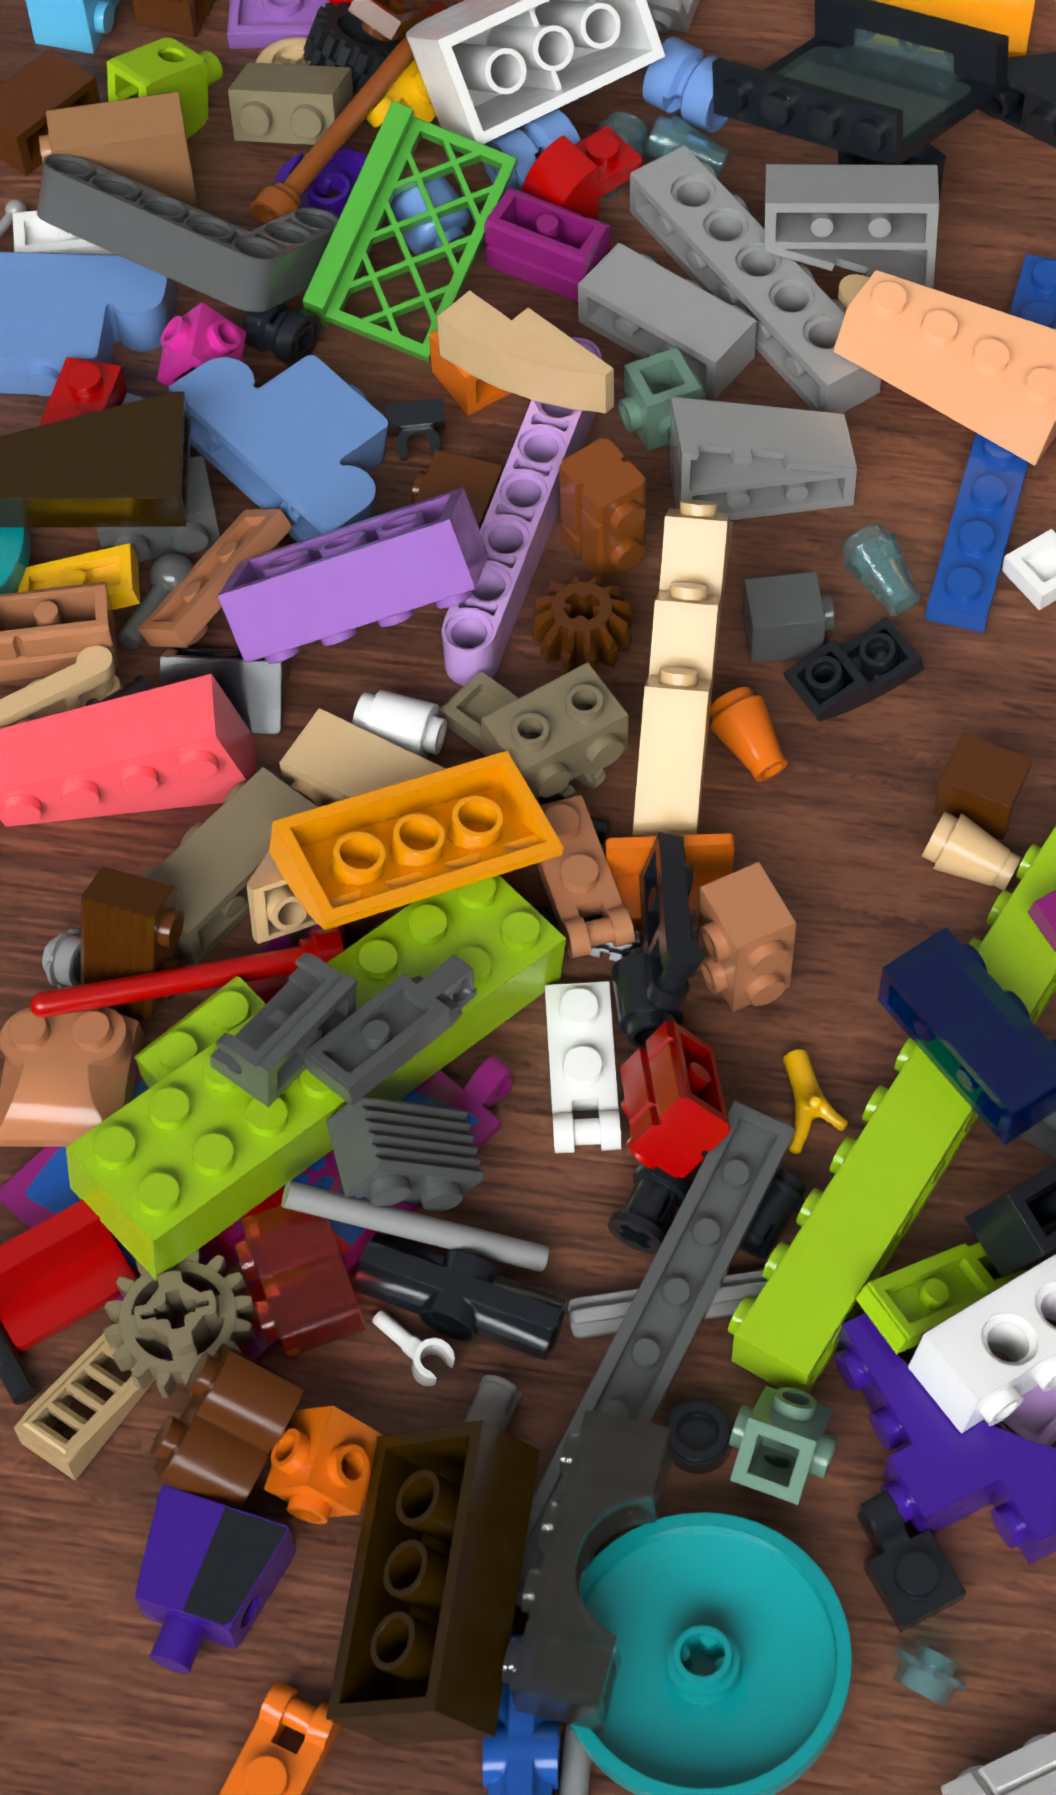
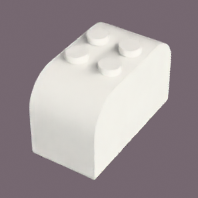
(519, 59)

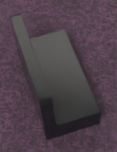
(251, 687)

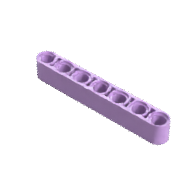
(514, 537)

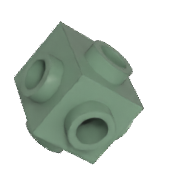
(648, 395)
(782, 1443)

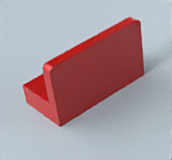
(58, 1274)

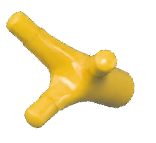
(808, 1097)

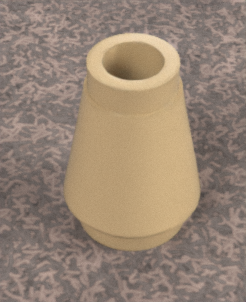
(970, 852)

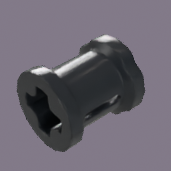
(648, 1209)

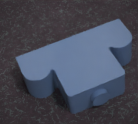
(74, 309)
(292, 442)

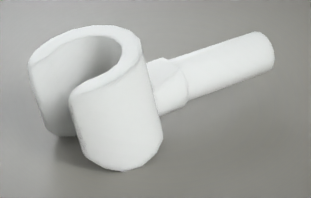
(414, 1347)

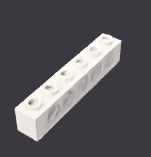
(957, 1358)

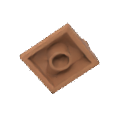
(65, 1074)

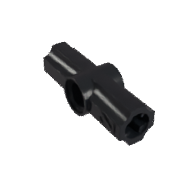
(460, 1295)

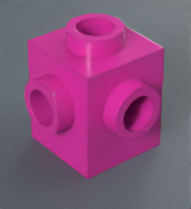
(195, 340)

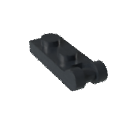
(668, 923)

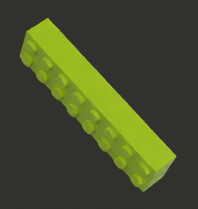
(207, 1152)

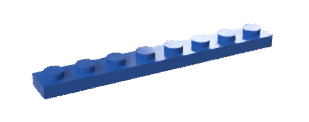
(988, 491)

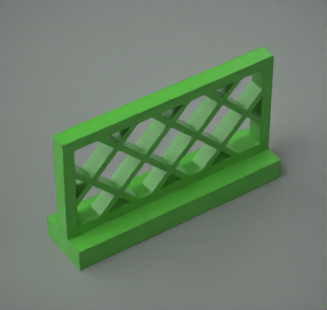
(365, 212)

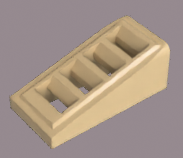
(75, 1454)

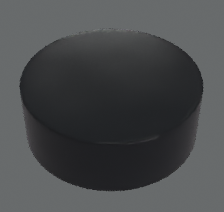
(699, 1435)

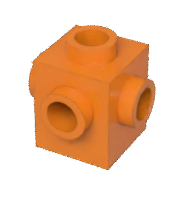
(322, 1464)

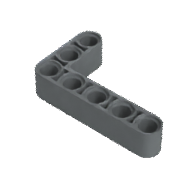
(183, 242)

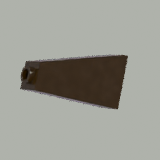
(100, 468)

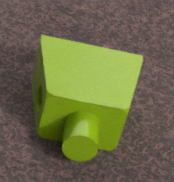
(163, 69)

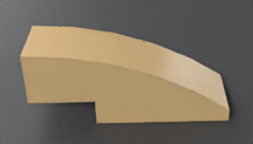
(524, 356)

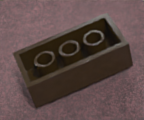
(434, 1585)

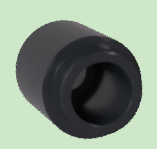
(635, 1011)

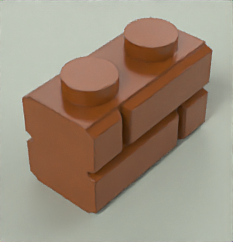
(603, 508)

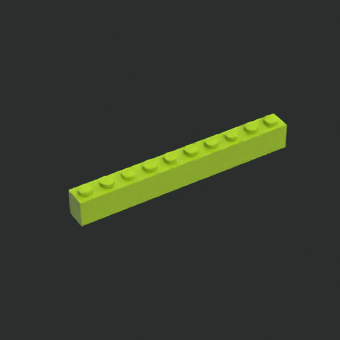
(887, 1171)

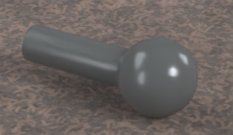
(163, 576)

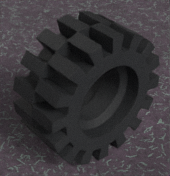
(341, 42)

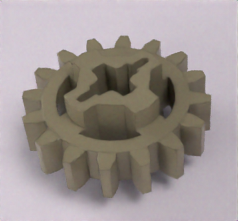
(154, 1323)

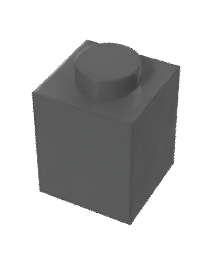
(785, 616)

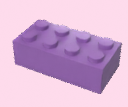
(355, 578)

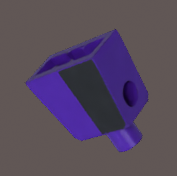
(207, 1574)

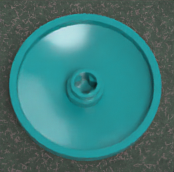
(724, 1654)

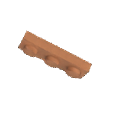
(193, 602)

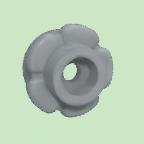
(63, 959)

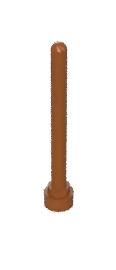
(285, 197)

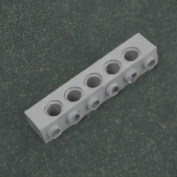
(725, 255)

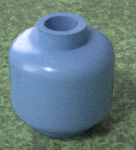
(424, 237)

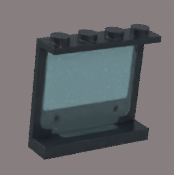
(869, 80)

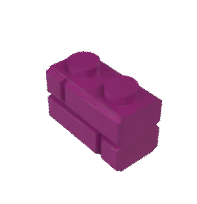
(544, 242)

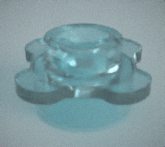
(928, 1674)

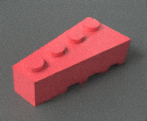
(126, 756)

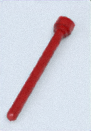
(101, 994)

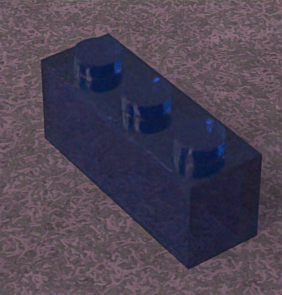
(973, 1033)

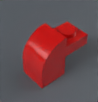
(582, 172)

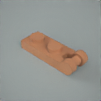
(582, 883)

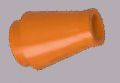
(747, 731)

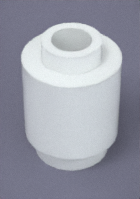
(402, 721)

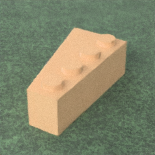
(957, 358)

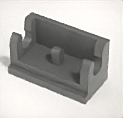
(271, 1046)

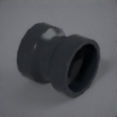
(283, 331)

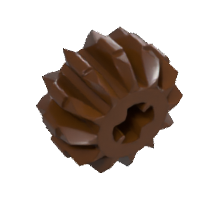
(582, 623)

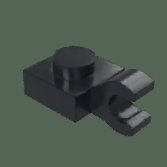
(908, 1572)

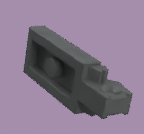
(390, 1030)

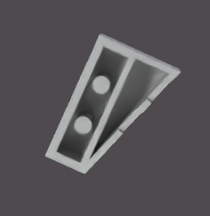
(855, 217)
(760, 458)

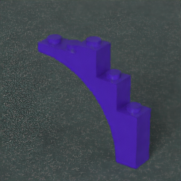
(938, 1470)

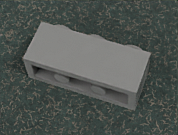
(656, 310)

